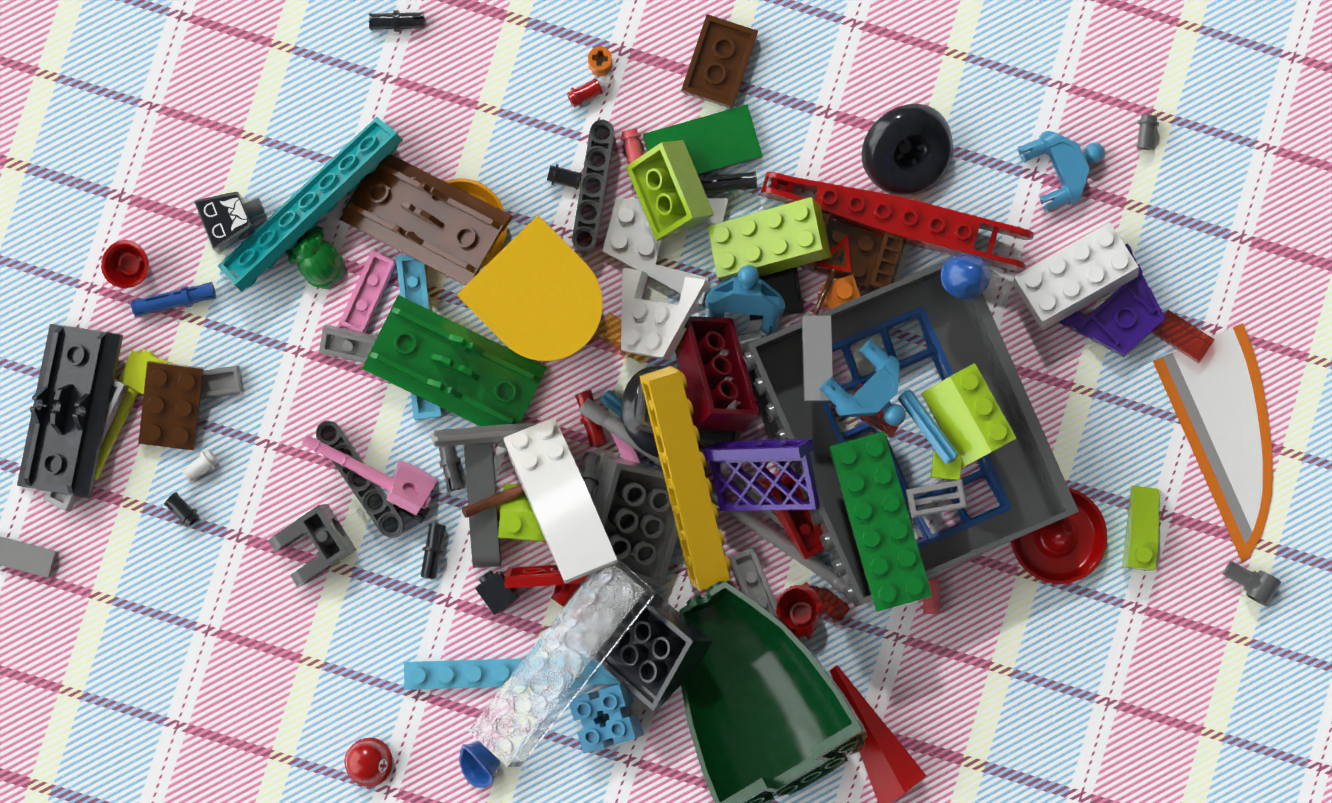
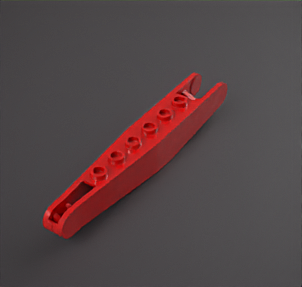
(915, 221)

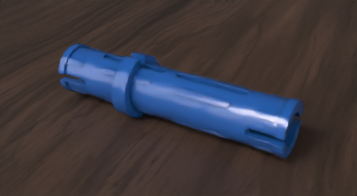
(183, 297)

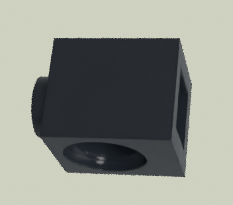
(494, 592)

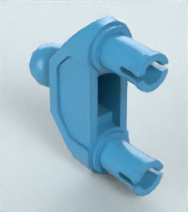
(1068, 163)
(747, 296)
(874, 393)

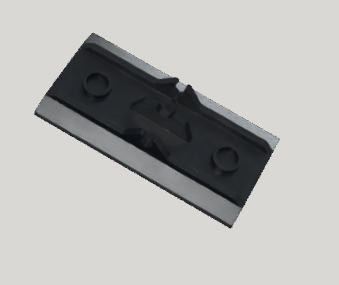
(70, 410)

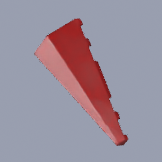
(885, 759)

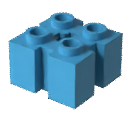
(597, 732)

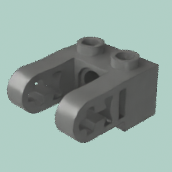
(325, 534)

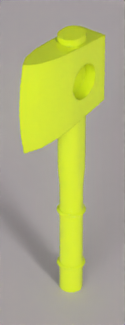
(133, 376)

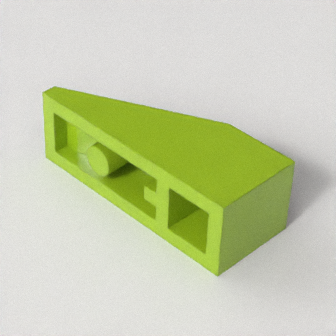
(1142, 529)

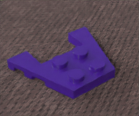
(1121, 319)

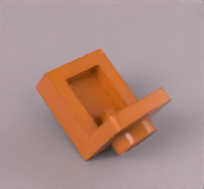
(840, 292)

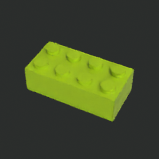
(770, 239)

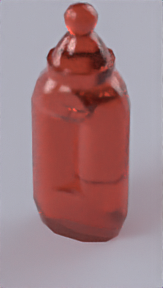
(832, 604)

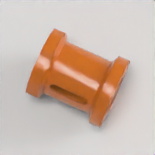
(593, 57)

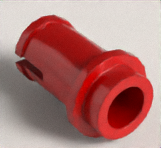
(584, 93)

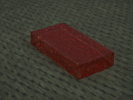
(1183, 336)

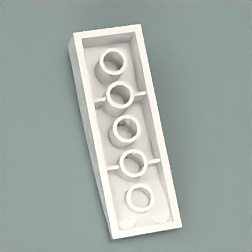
(560, 500)

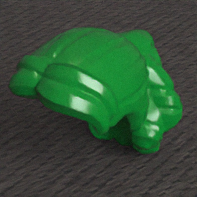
(317, 259)

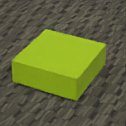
(945, 471)

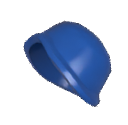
(478, 764)

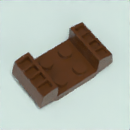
(873, 255)

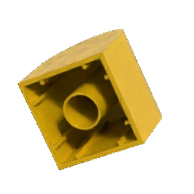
(537, 295)

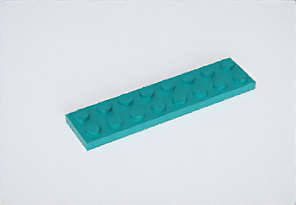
(310, 203)

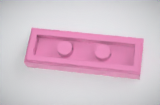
(367, 292)

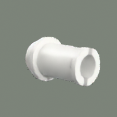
(200, 466)

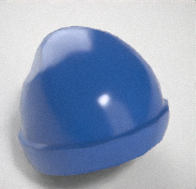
(965, 276)

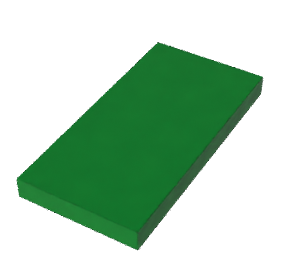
(713, 140)

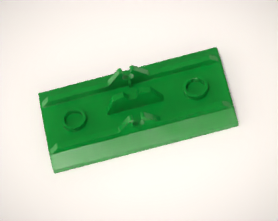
(453, 366)

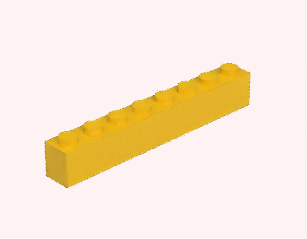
(685, 477)

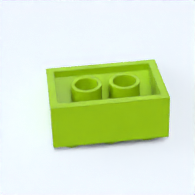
(669, 189)
(968, 414)
(518, 520)

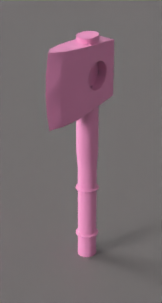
(407, 488)

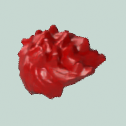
(799, 610)

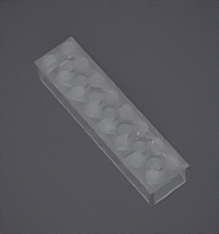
(561, 663)

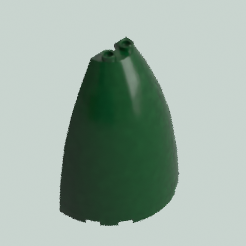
(762, 704)

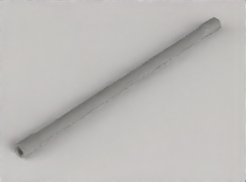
(603, 418)

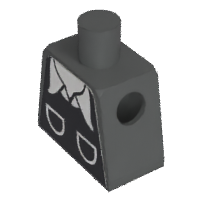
(228, 218)

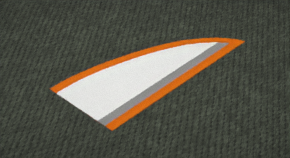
(1227, 429)

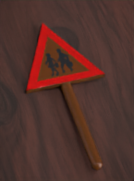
(839, 261)

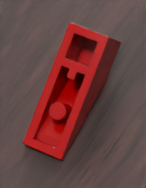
(797, 522)

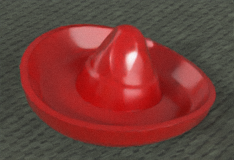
(1067, 547)

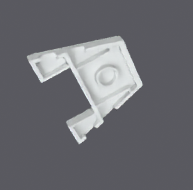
(653, 326)

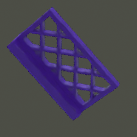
(763, 451)

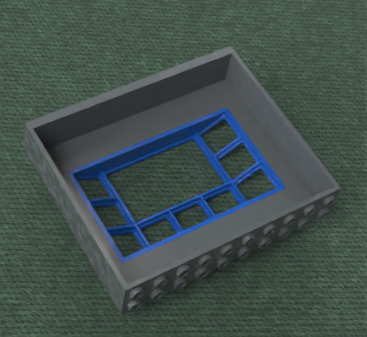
(956, 336)

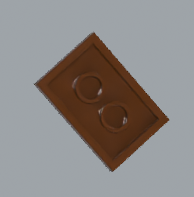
(719, 61)
(171, 405)

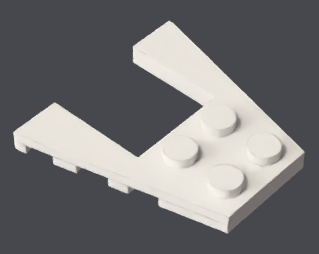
(634, 244)

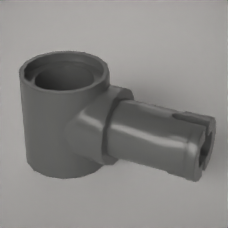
(1259, 585)

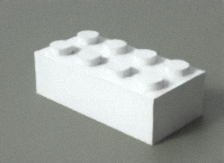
(1076, 276)

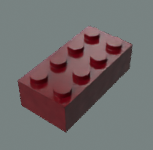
(716, 375)

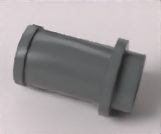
(1147, 132)

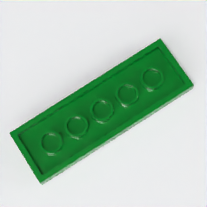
(880, 521)

